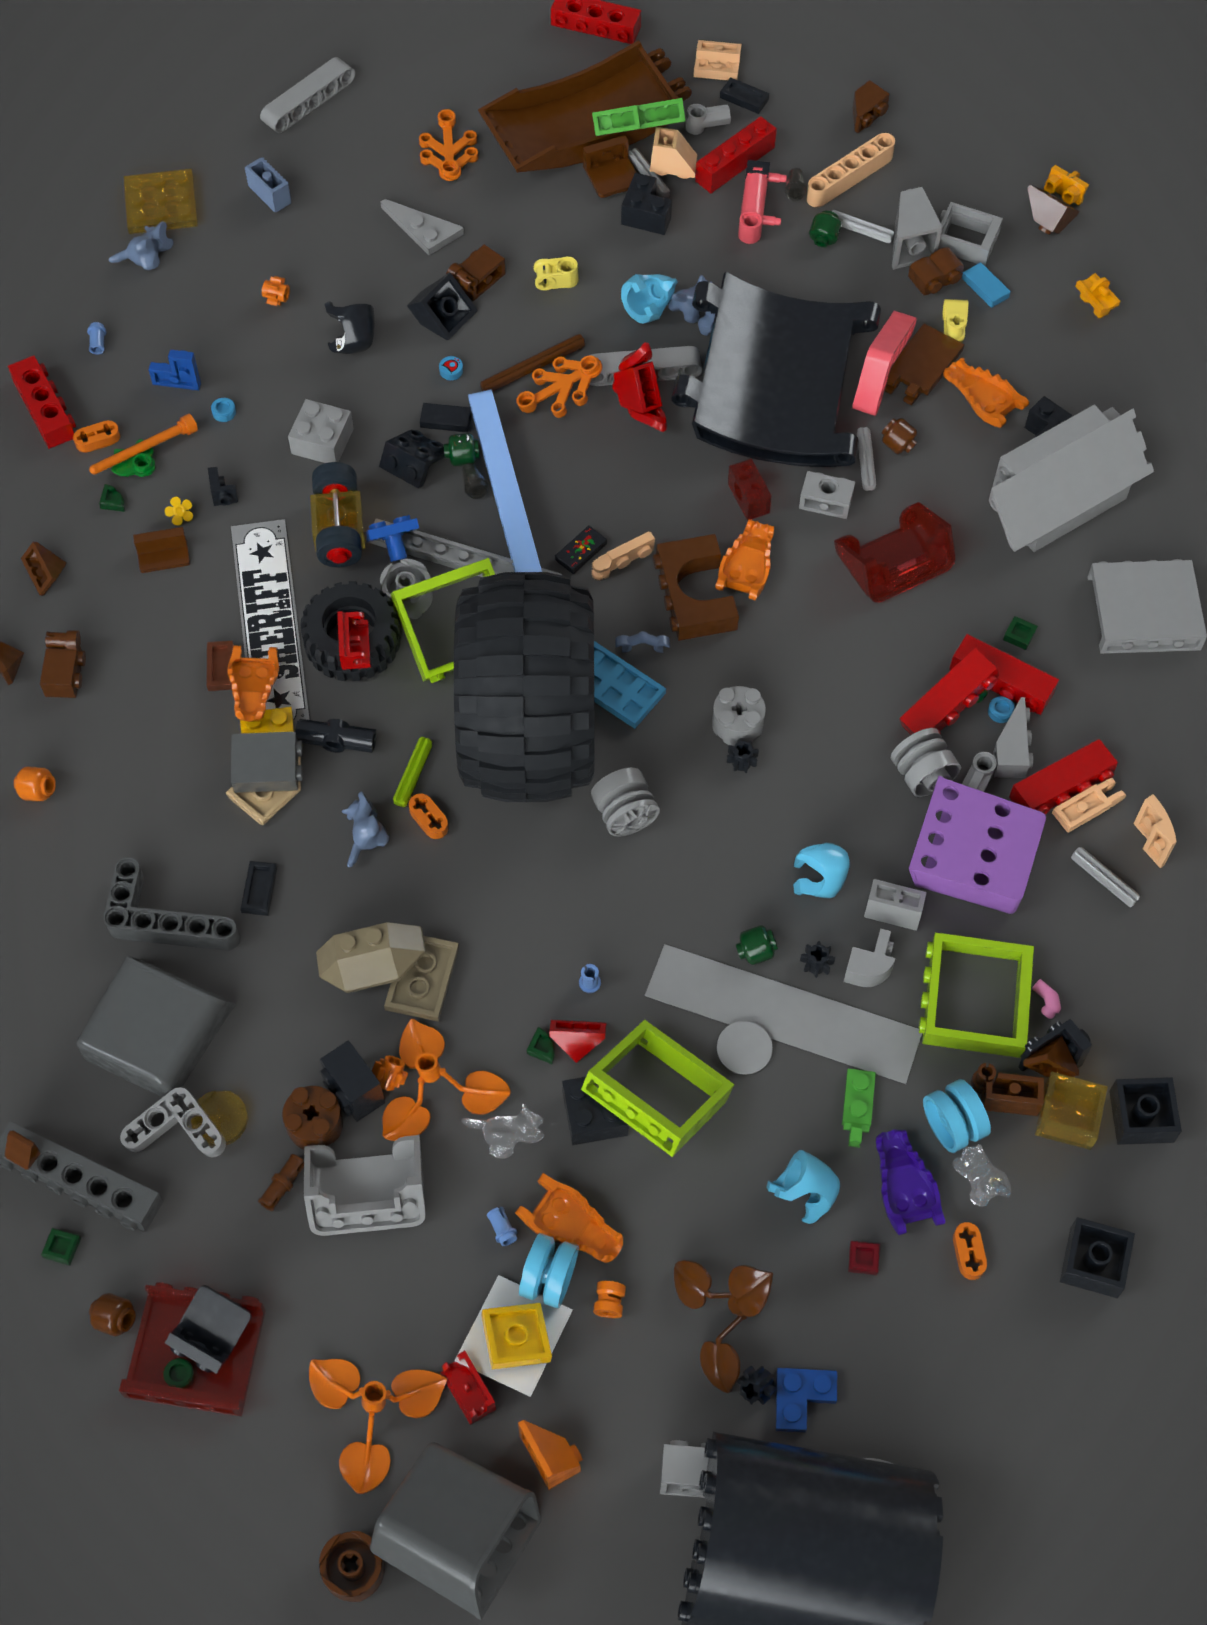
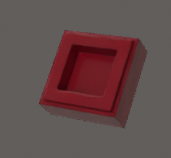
(864, 1257)

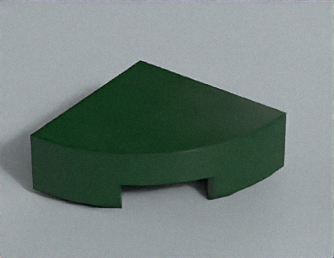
(111, 499)
(541, 1046)

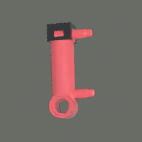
(753, 201)

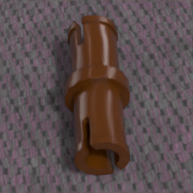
(281, 1182)

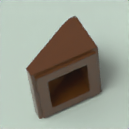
(21, 1150)

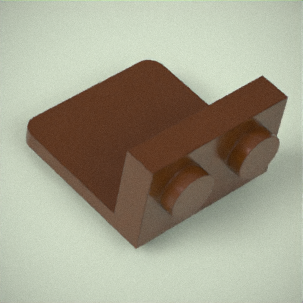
(609, 166)

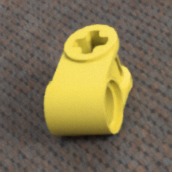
(558, 273)
(955, 318)

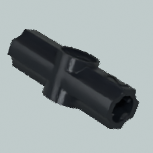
(336, 735)

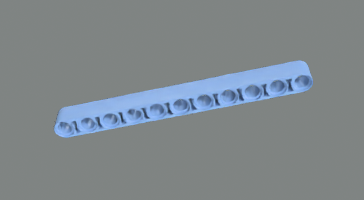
(504, 482)

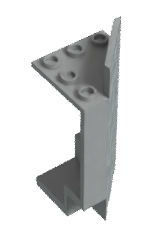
(1067, 476)

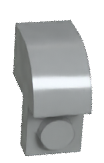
(869, 967)

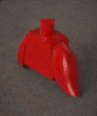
(639, 388)

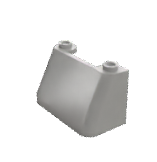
(364, 1191)

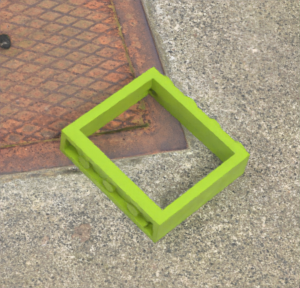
(399, 596)
(968, 1040)
(640, 1114)

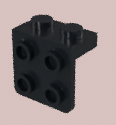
(410, 456)
(1075, 1039)
(209, 1329)

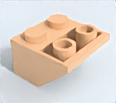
(672, 154)

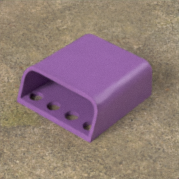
(979, 847)

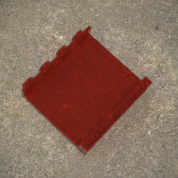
(209, 1391)

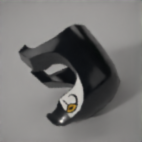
(358, 325)

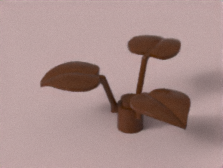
(747, 1297)

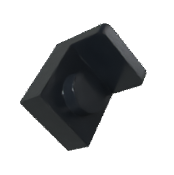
(221, 493)

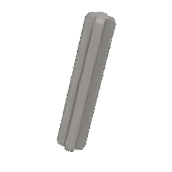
(643, 167)
(864, 227)
(866, 459)
(1105, 876)

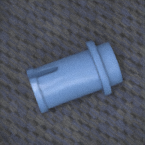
(97, 332)
(589, 979)
(505, 1233)

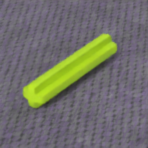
(412, 772)

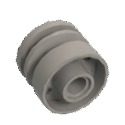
(923, 759)
(625, 802)

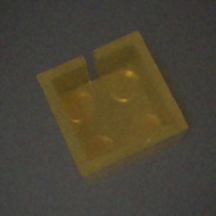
(1071, 1110)

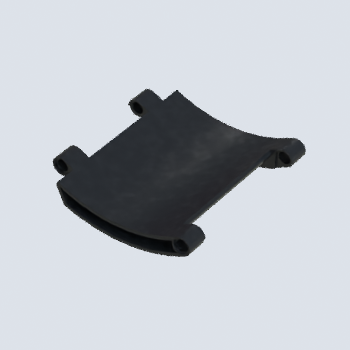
(774, 374)

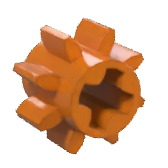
(275, 291)
(390, 1072)

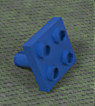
(392, 535)

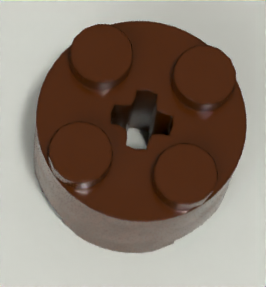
(305, 1104)
(356, 1584)

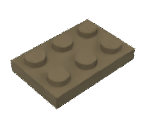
(426, 983)

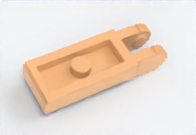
(623, 555)
(1087, 805)

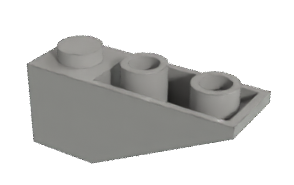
(1012, 745)

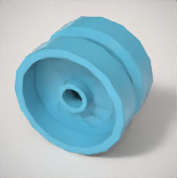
(956, 1115)
(545, 1269)

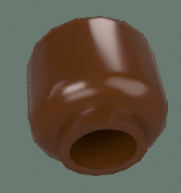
(899, 436)
(112, 1314)

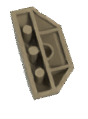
(370, 956)

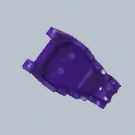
(907, 1186)

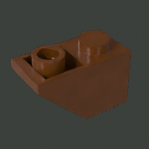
(869, 104)

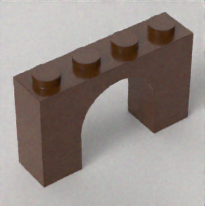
(690, 616)

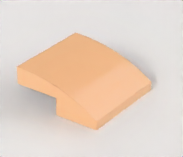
(717, 60)
(1158, 830)

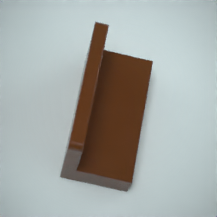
(162, 549)

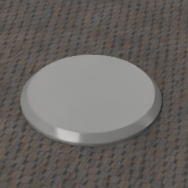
(744, 1047)

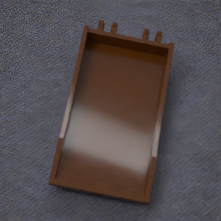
(554, 121)

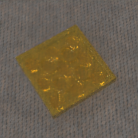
(159, 198)

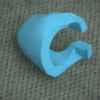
(647, 296)
(830, 862)
(804, 1176)

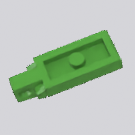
(858, 1104)

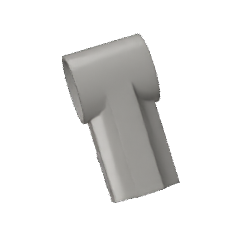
(700, 117)
(980, 778)

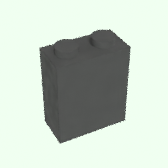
(265, 762)

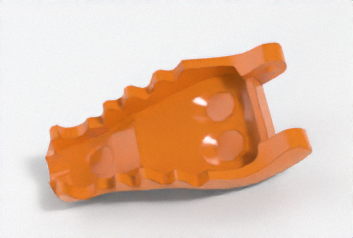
(987, 394)
(748, 561)
(252, 682)
(570, 1218)

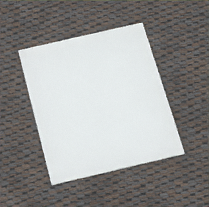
(520, 1378)

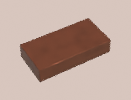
(217, 665)

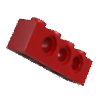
(597, 19)
(42, 402)

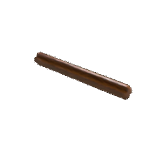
(533, 363)

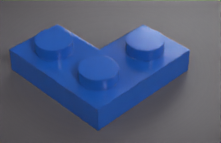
(180, 373)
(797, 1388)

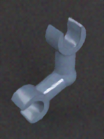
(642, 637)

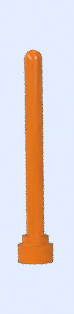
(185, 426)

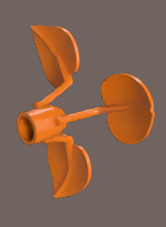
(421, 1049)
(336, 1379)

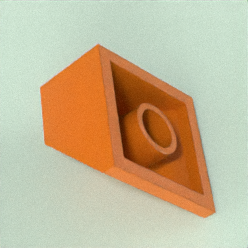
(550, 1453)

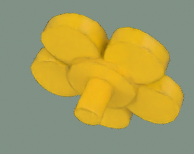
(179, 510)

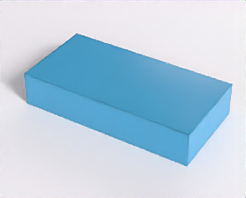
(986, 285)

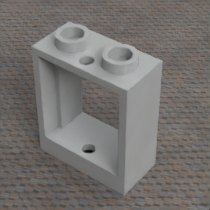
(972, 220)

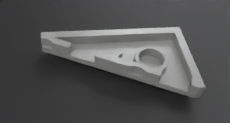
(426, 230)

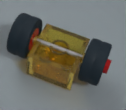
(337, 515)

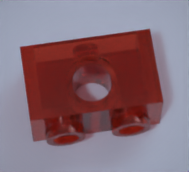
(749, 489)

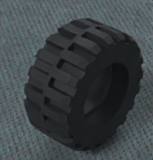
(322, 617)

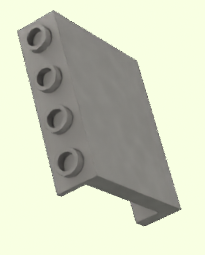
(1148, 606)

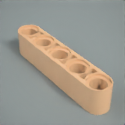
(850, 170)

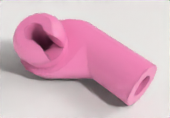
(1050, 997)

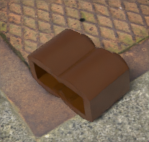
(936, 271)

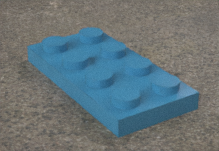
(623, 687)

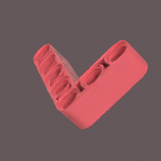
(880, 359)

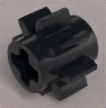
(742, 756)
(820, 952)
(756, 1385)

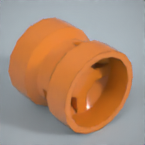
(609, 1299)

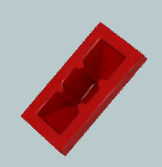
(577, 1037)

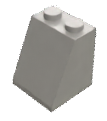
(916, 228)

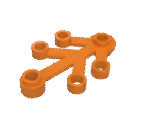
(448, 169)
(562, 383)

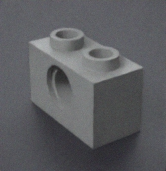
(827, 494)

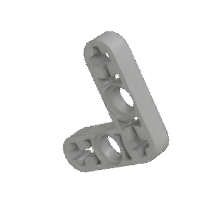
(172, 1115)

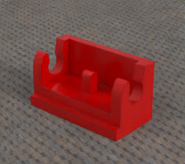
(353, 640)
(468, 1389)

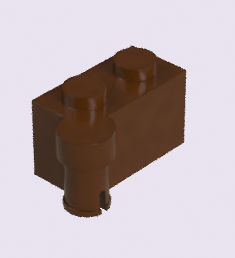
(478, 271)
(62, 664)
(1008, 1091)

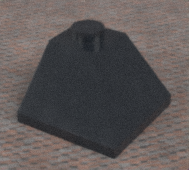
(443, 307)

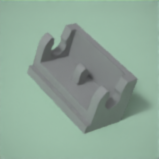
(895, 904)

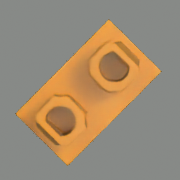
(1067, 185)
(1096, 292)

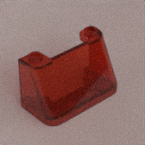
(901, 558)

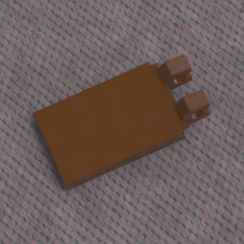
(923, 362)

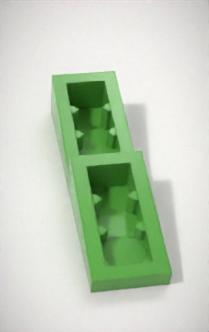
(639, 117)

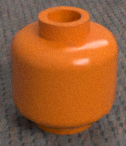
(34, 783)

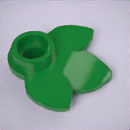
(139, 465)

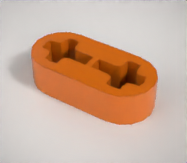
(96, 436)
(433, 813)
(976, 1249)

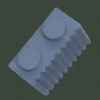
(268, 184)

